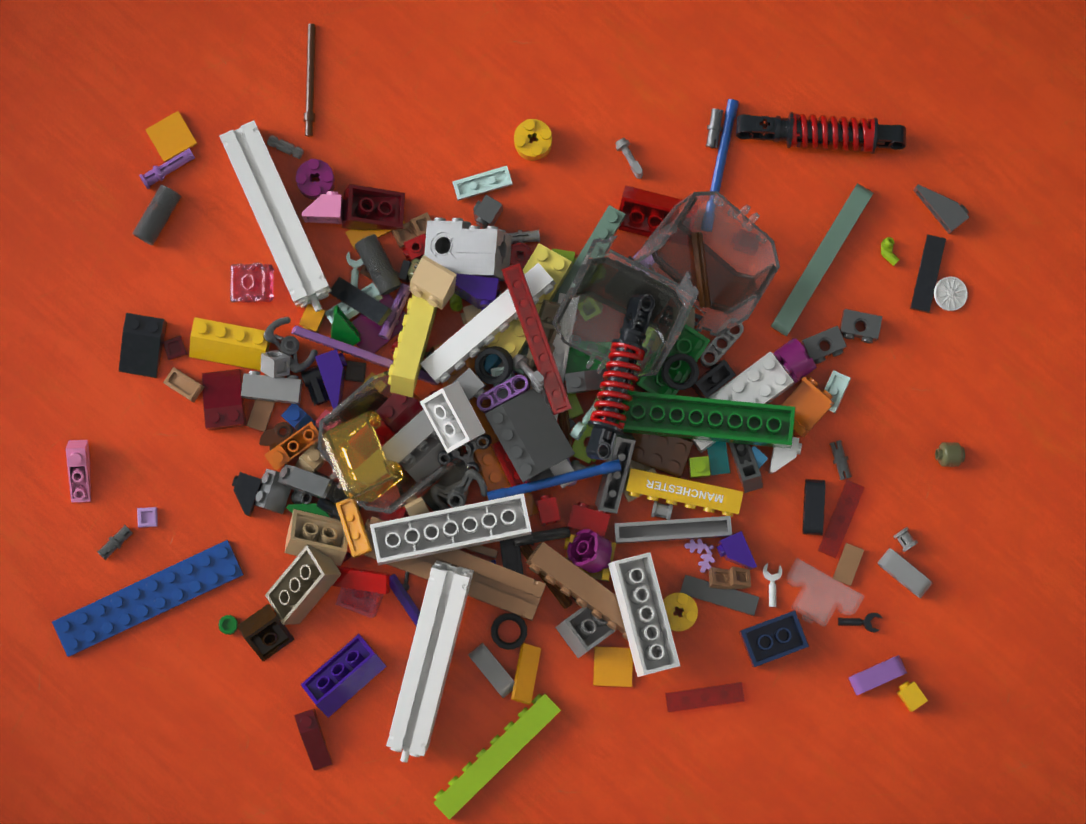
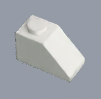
(783, 456)

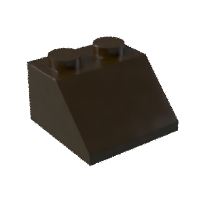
(265, 632)

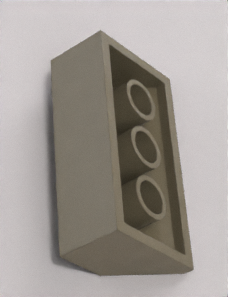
(302, 585)

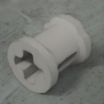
(661, 510)
(905, 539)

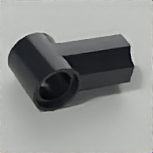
(315, 384)

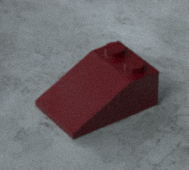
(372, 208)
(223, 399)
(399, 410)

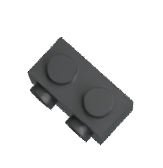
(487, 212)
(272, 494)

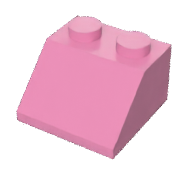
(325, 209)

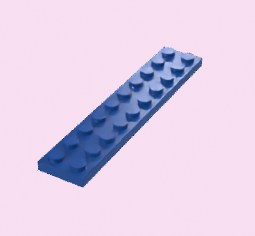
(147, 598)

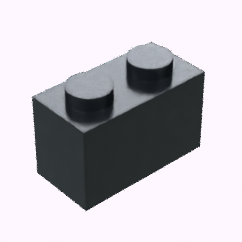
(713, 379)

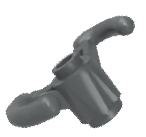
(288, 345)
(457, 492)

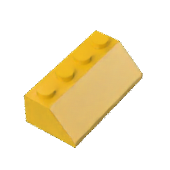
(227, 343)

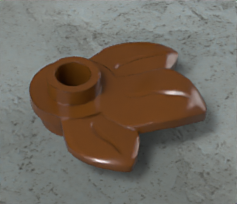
(272, 436)

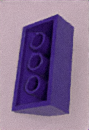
(343, 675)

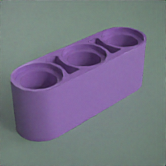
(508, 385)
(877, 675)

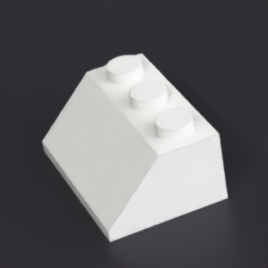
(452, 416)

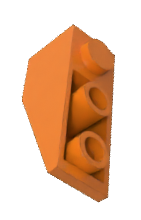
(292, 446)

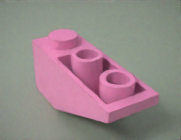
(79, 470)

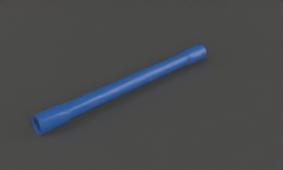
(730, 115)
(604, 468)

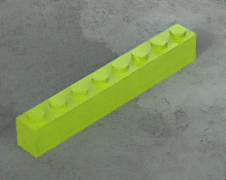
(497, 756)

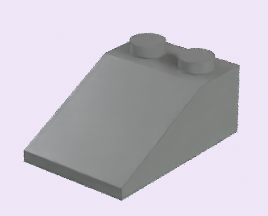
(583, 631)

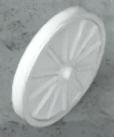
(950, 293)

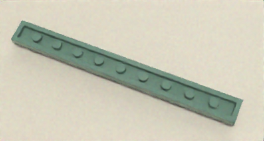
(605, 228)

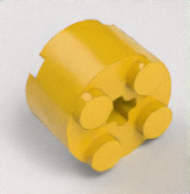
(529, 129)
(688, 615)

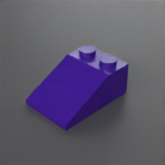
(477, 290)
(333, 374)

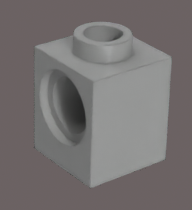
(275, 364)

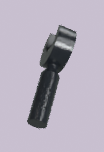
(858, 622)

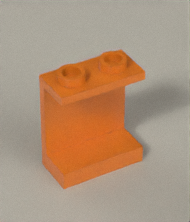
(809, 405)

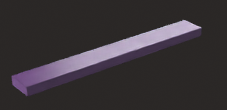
(352, 350)

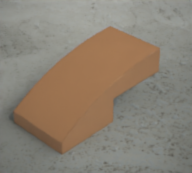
(412, 229)
(729, 579)

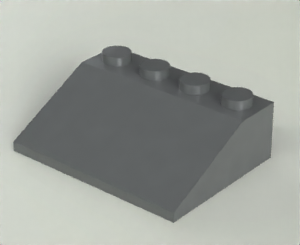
(529, 434)

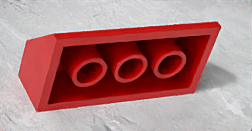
(644, 210)

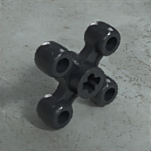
(467, 457)

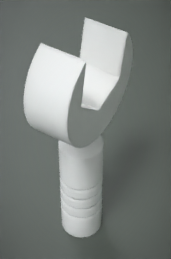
(772, 586)

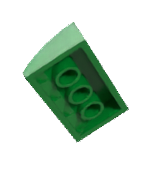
(689, 343)

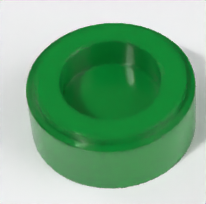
(228, 624)

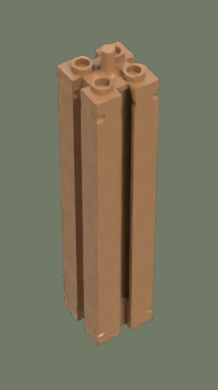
(489, 581)

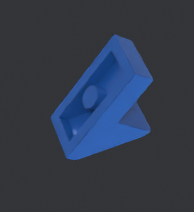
(297, 417)

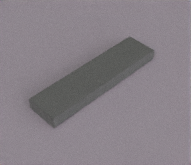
(724, 597)

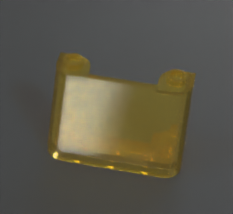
(360, 458)

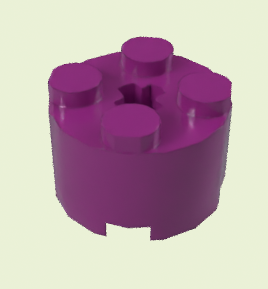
(311, 169)
(795, 360)
(590, 551)

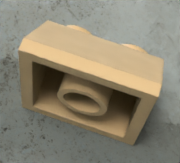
(433, 282)

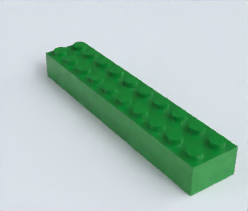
(709, 419)

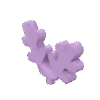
(707, 557)

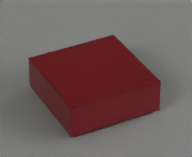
(175, 348)

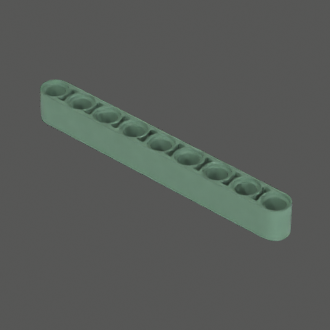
(822, 259)

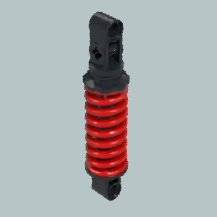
(799, 129)
(618, 378)

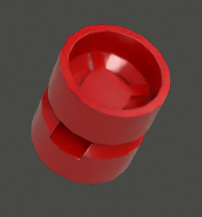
(520, 254)

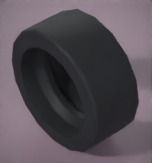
(694, 372)
(482, 373)
(494, 631)

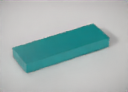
(718, 458)

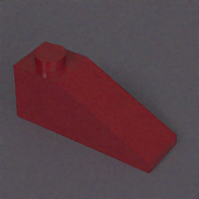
(313, 739)

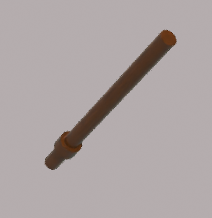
(309, 116)

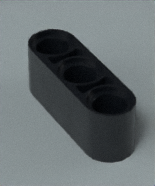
(813, 507)

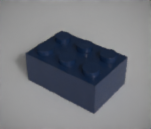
(773, 638)

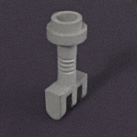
(622, 145)
(536, 378)

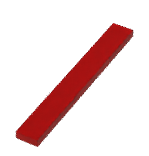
(536, 338)

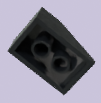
(141, 345)

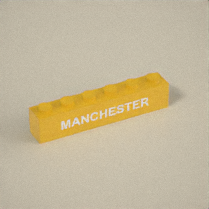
(683, 491)

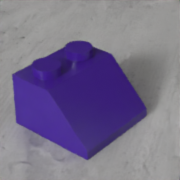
(736, 551)

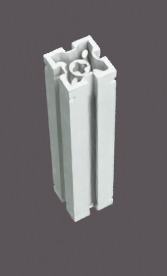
(276, 215)
(429, 659)

